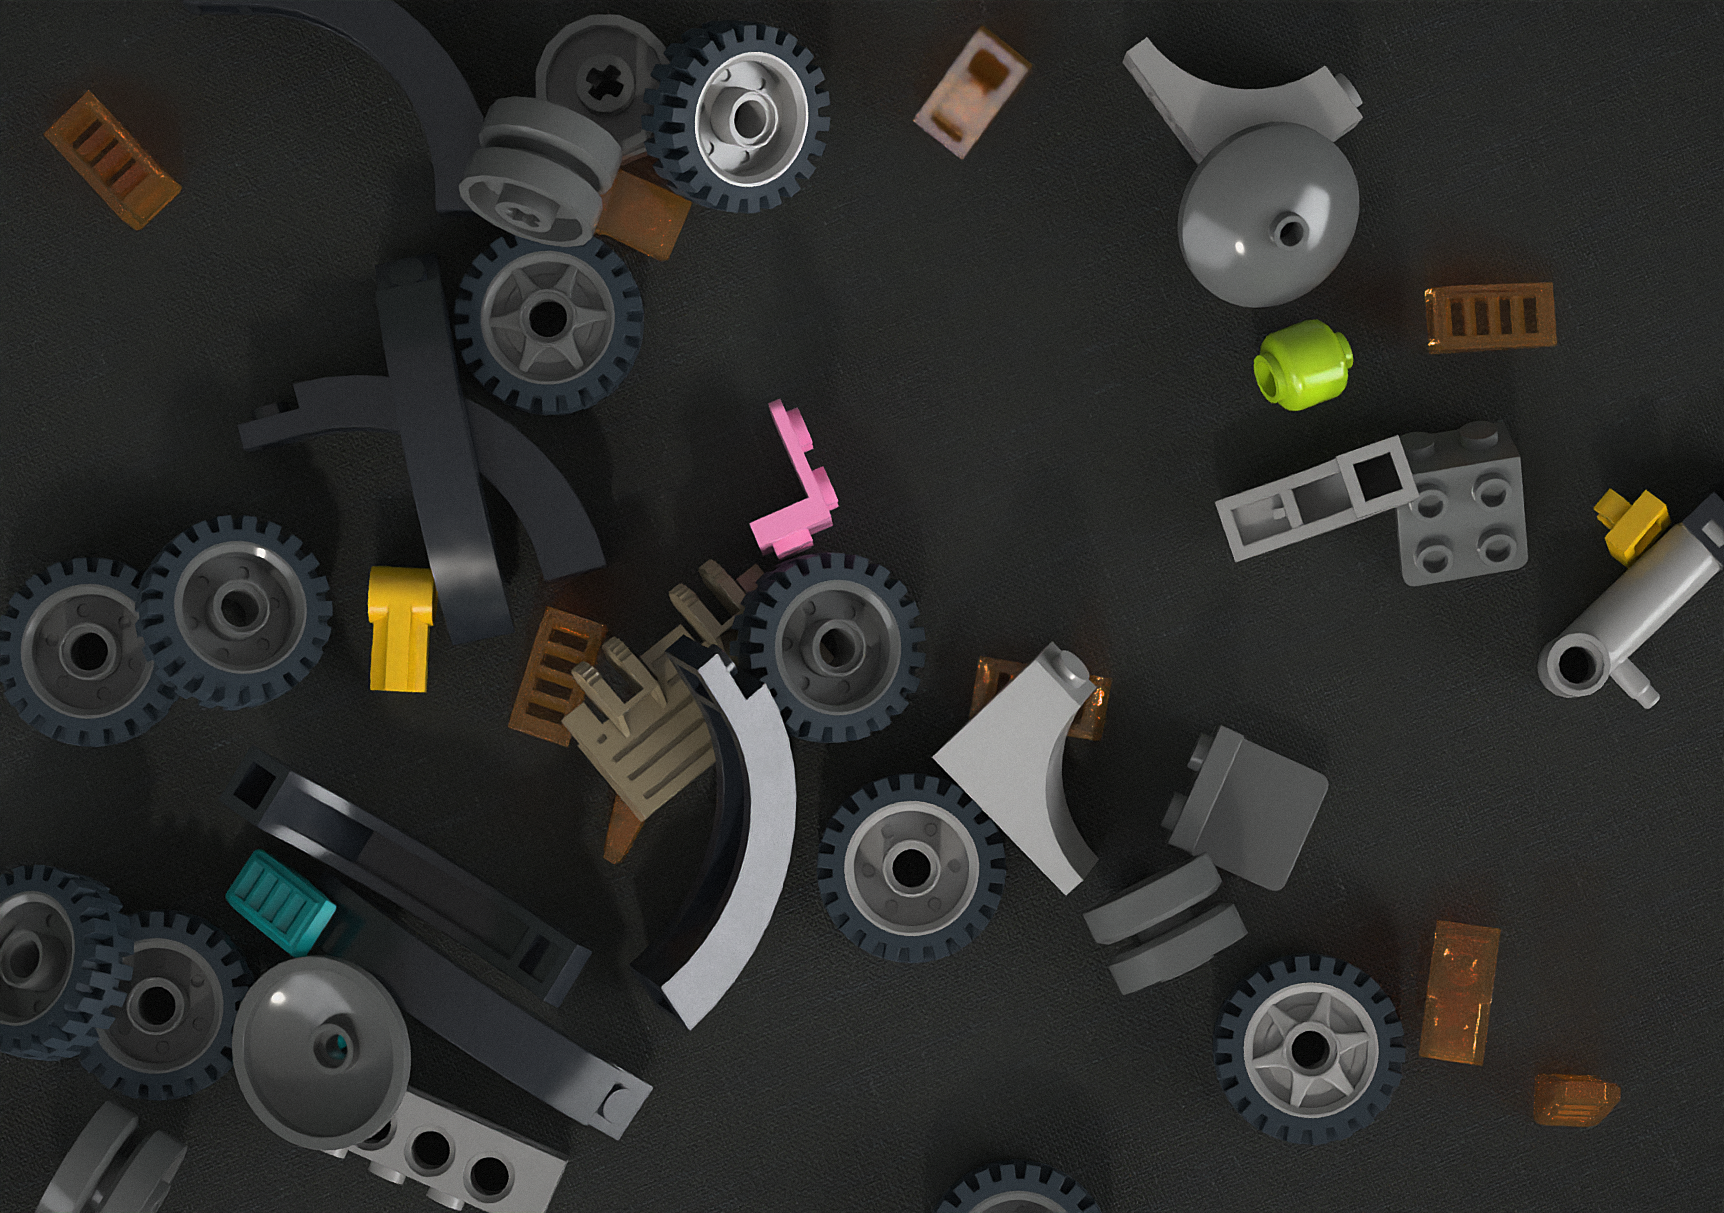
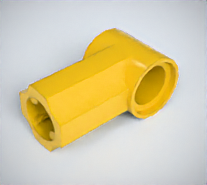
(402, 610)

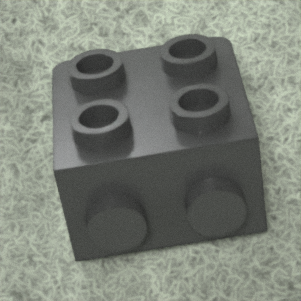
(1467, 505)
(1244, 808)

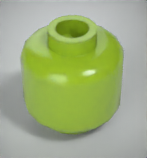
(1303, 365)

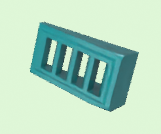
(280, 902)

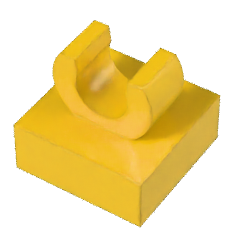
(1631, 526)

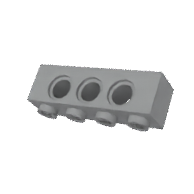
(531, 1166)

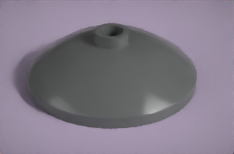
(1246, 197)
(292, 1059)

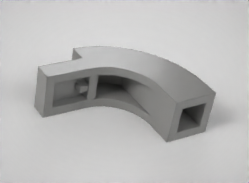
(1318, 499)

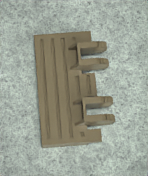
(659, 735)

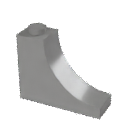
(1210, 113)
(1013, 762)

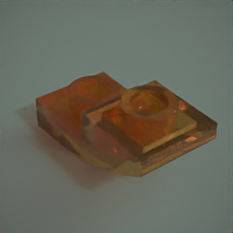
(642, 215)
(1459, 992)

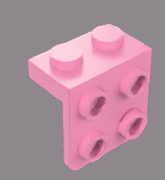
(791, 527)

